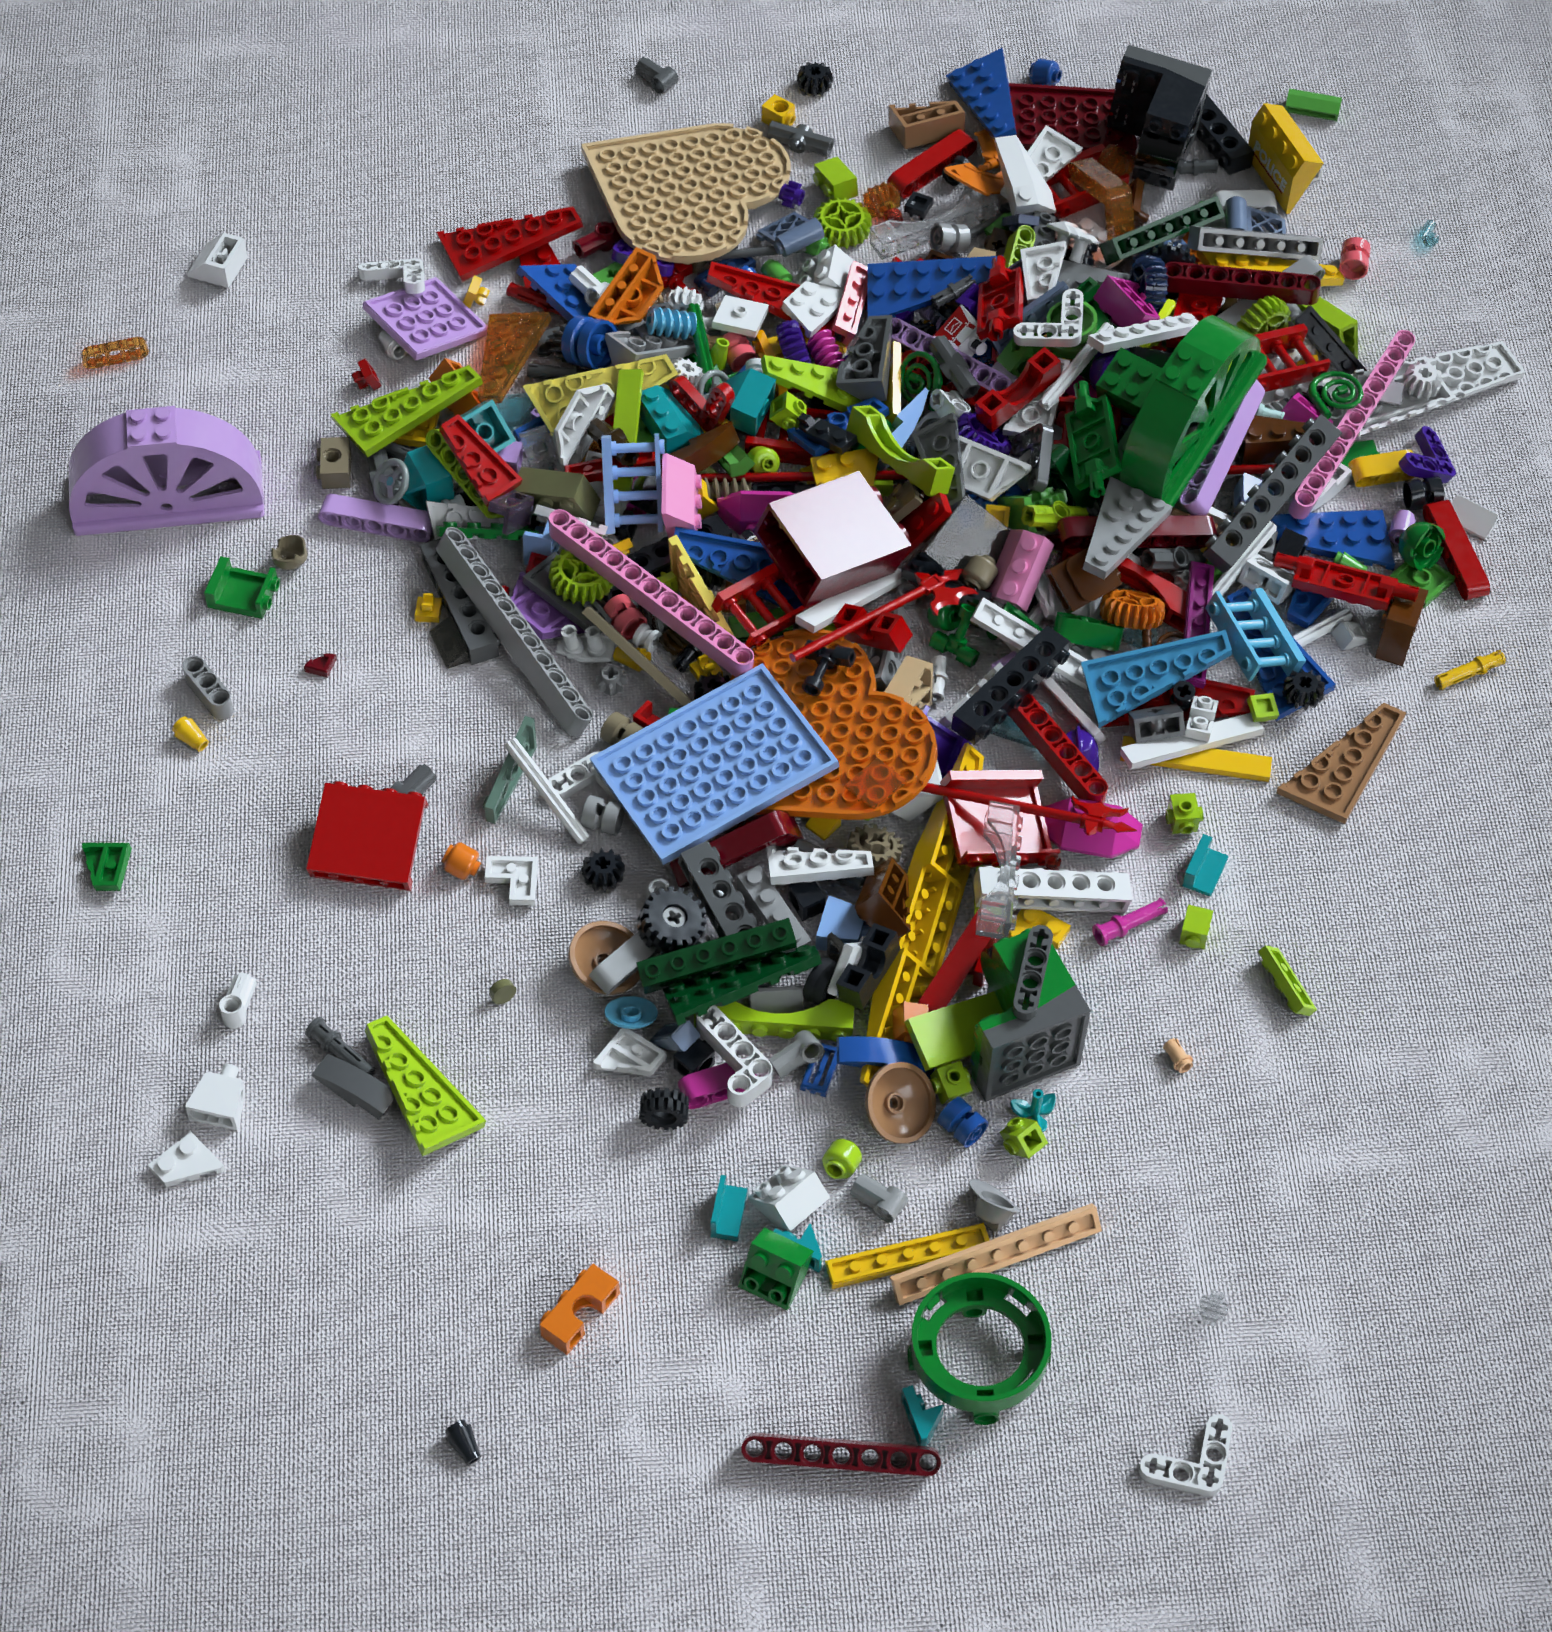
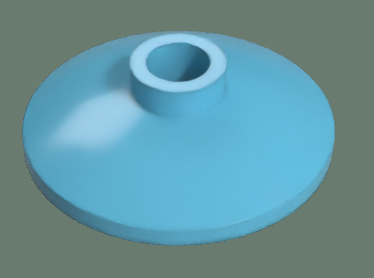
(631, 1012)

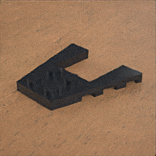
(924, 564)

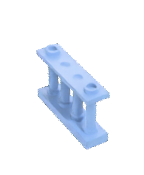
(611, 473)

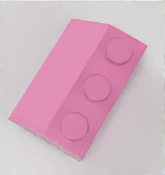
(680, 495)
(1020, 568)

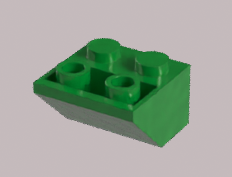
(775, 1268)

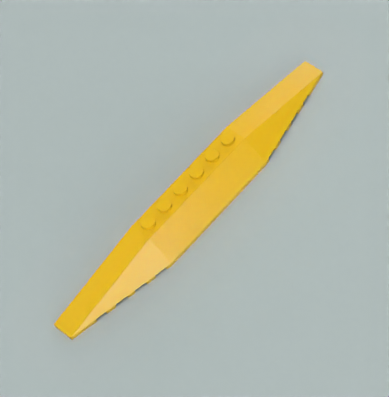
(933, 901)

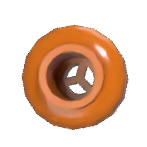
(461, 861)

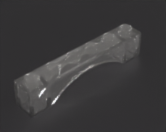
(897, 237)
(996, 908)

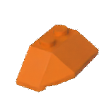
(631, 290)

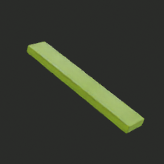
(627, 413)

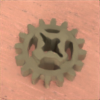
(878, 841)

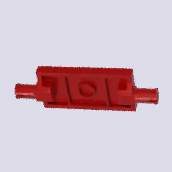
(1000, 300)
(1344, 582)

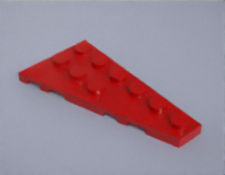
(499, 241)
(756, 288)

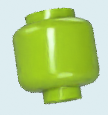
(765, 460)
(841, 1159)

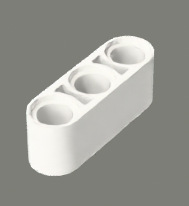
(1258, 199)

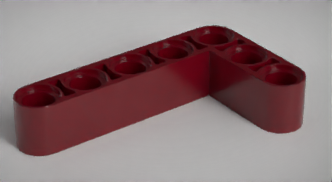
(771, 829)

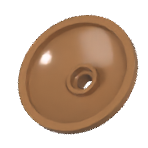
(593, 945)
(911, 1099)

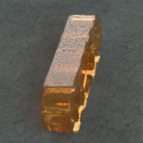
(121, 345)

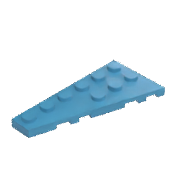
(1137, 676)

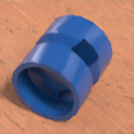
(960, 1119)

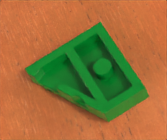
(107, 864)

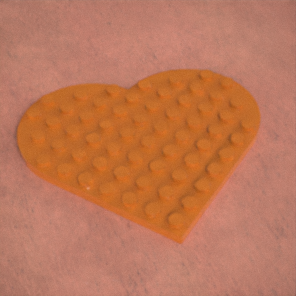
(855, 727)

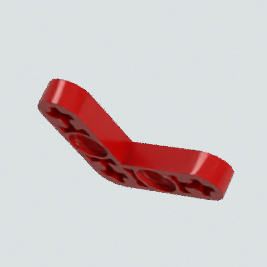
(705, 410)

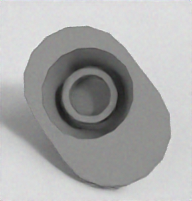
(992, 1205)

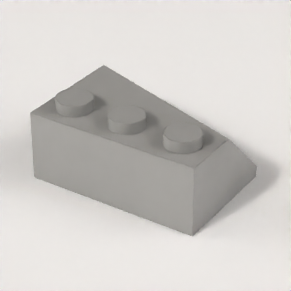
(1076, 273)

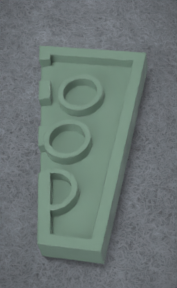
(510, 773)

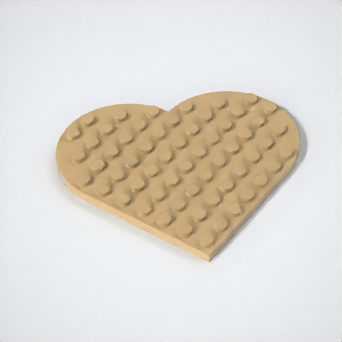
(687, 187)

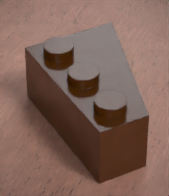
(1267, 439)
(1399, 627)
(884, 898)

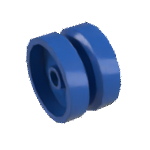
(585, 342)

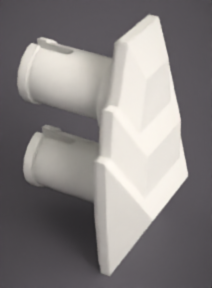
(1082, 239)
(585, 648)

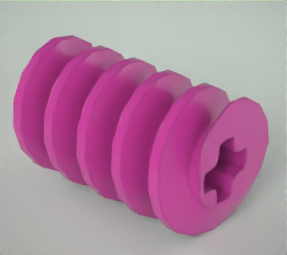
(824, 350)

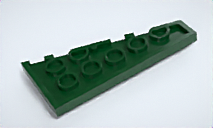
(735, 983)

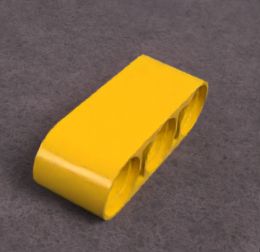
(1378, 469)

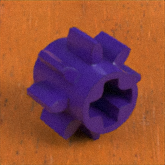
(791, 194)

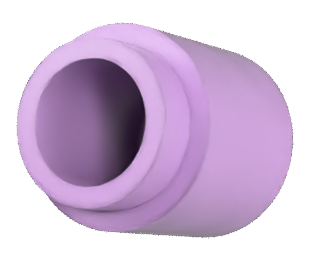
(1399, 523)

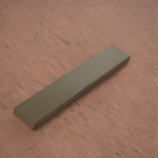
(637, 656)

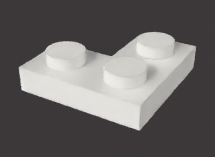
(519, 872)

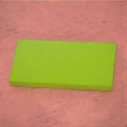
(949, 1031)

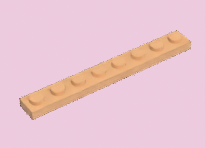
(998, 1252)

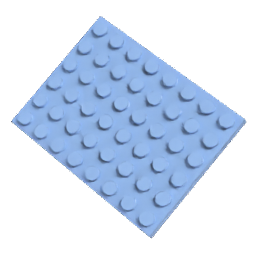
(713, 763)

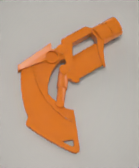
(979, 178)

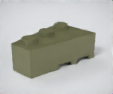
(560, 491)

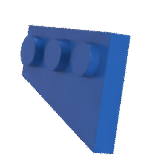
(1306, 607)

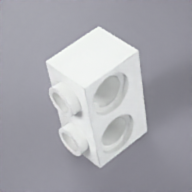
(1274, 580)

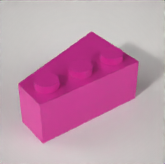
(1124, 302)

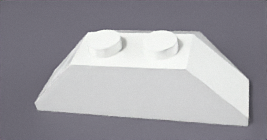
(571, 431)

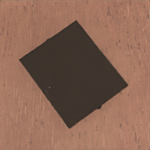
(967, 533)

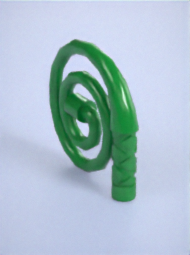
(917, 378)
(1340, 390)

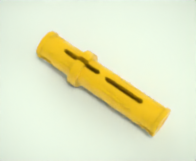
(1479, 666)

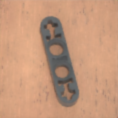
(1032, 972)

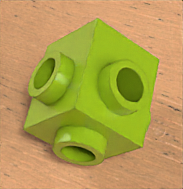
(786, 409)
(1183, 813)
(951, 1082)
(1023, 1137)

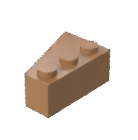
(925, 124)

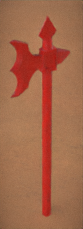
(927, 585)
(1091, 821)

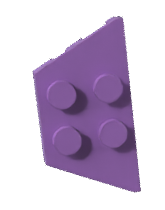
(540, 615)

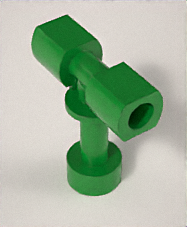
(956, 642)

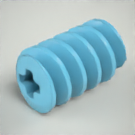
(671, 322)

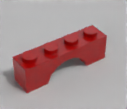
(1038, 375)

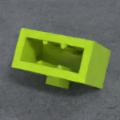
(835, 179)

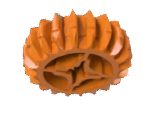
(1132, 609)

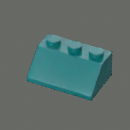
(667, 417)

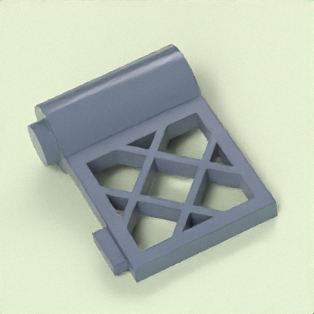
(1239, 217)
(791, 233)

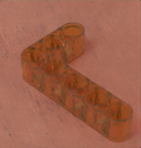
(1108, 190)

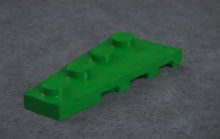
(475, 529)

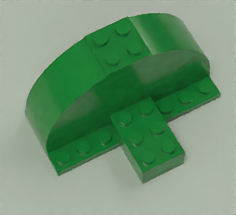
(1173, 398)

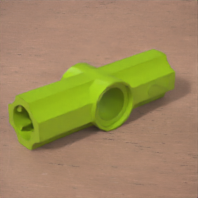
(1048, 515)

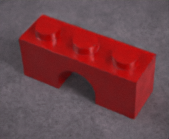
(886, 632)

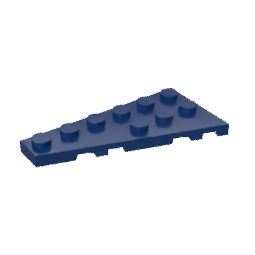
(986, 92)
(1355, 532)

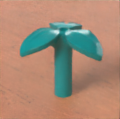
(1040, 1104)

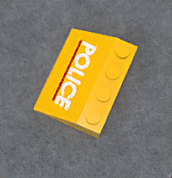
(1282, 155)

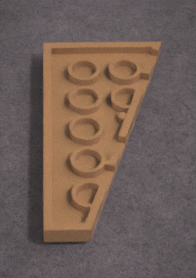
(1343, 770)

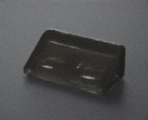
(449, 643)

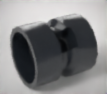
(1419, 493)

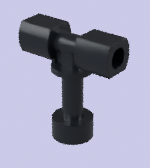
(826, 659)

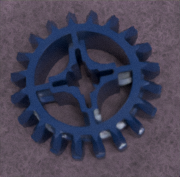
(1152, 279)

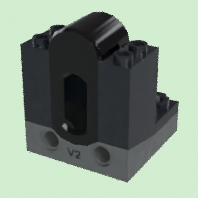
(1161, 105)

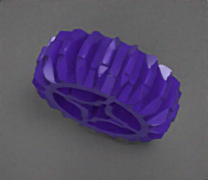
(792, 342)
(974, 430)

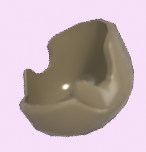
(290, 552)

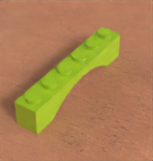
(872, 431)
(825, 1020)

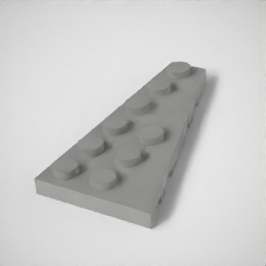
(1121, 526)

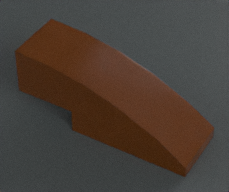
(709, 446)

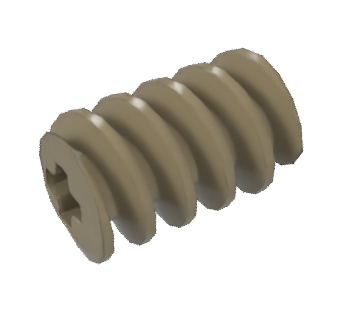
(718, 490)

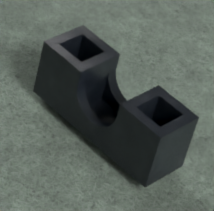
(860, 981)

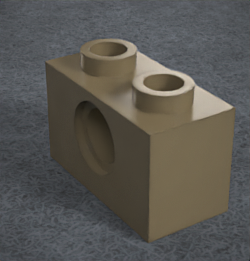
(334, 463)

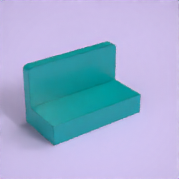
(1204, 868)
(728, 1211)

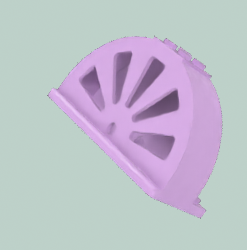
(158, 450)

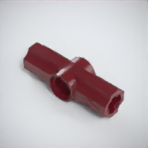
(601, 239)

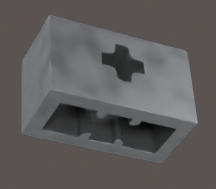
(1156, 723)

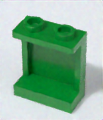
(241, 590)

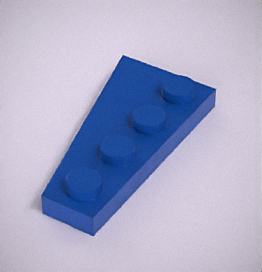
(838, 419)

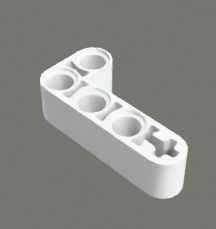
(729, 1050)

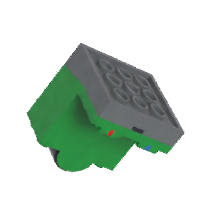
(1018, 1051)

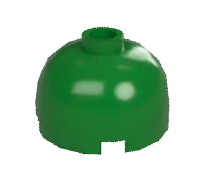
(1421, 545)

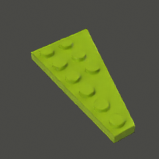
(810, 378)

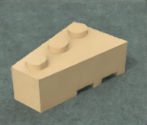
(913, 682)

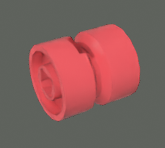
(1354, 258)
(738, 351)
(624, 615)

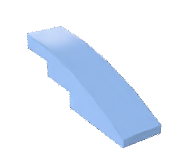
(906, 422)

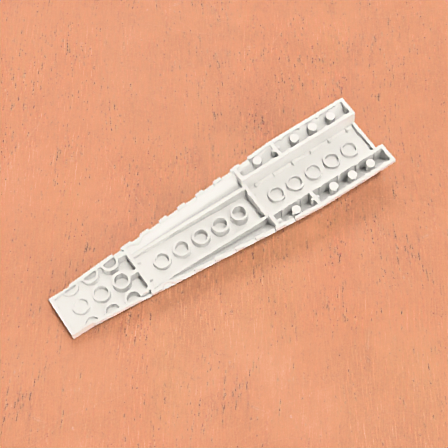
(1463, 375)

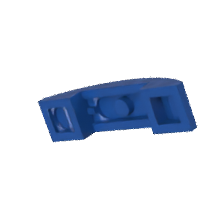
(876, 1051)

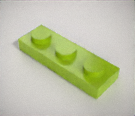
(1286, 981)

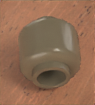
(980, 572)

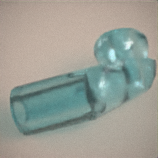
(1426, 234)

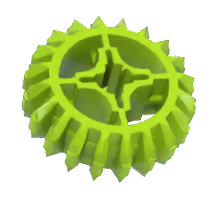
(844, 222)
(1265, 316)
(581, 581)

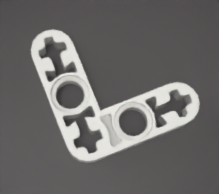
(409, 269)
(1065, 327)
(573, 786)
(1196, 1472)

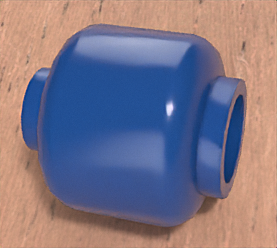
(1045, 72)

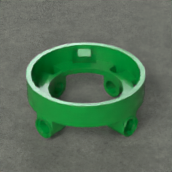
(973, 1296)

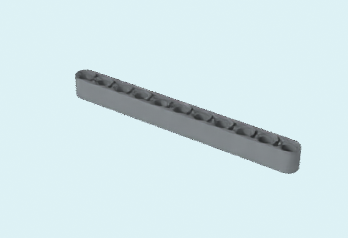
(514, 632)

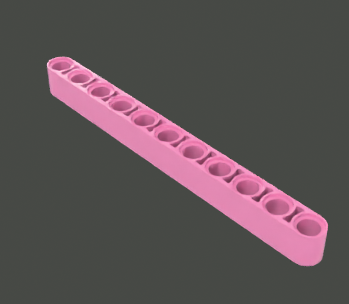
(1352, 424)
(650, 593)

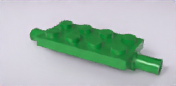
(1092, 440)

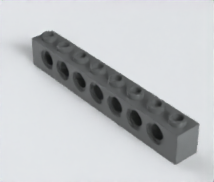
(1225, 556)

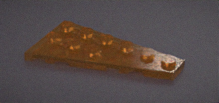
(507, 349)

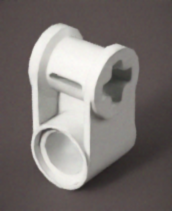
(948, 402)

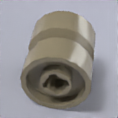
(618, 728)

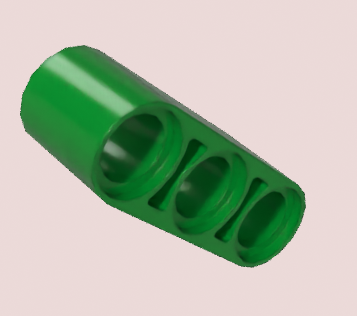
(1088, 631)

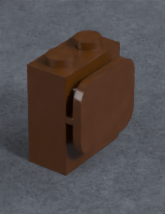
(1076, 586)

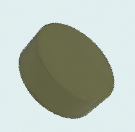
(502, 991)

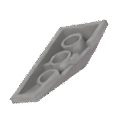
(629, 348)

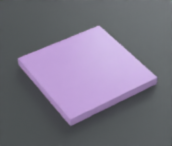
(426, 320)

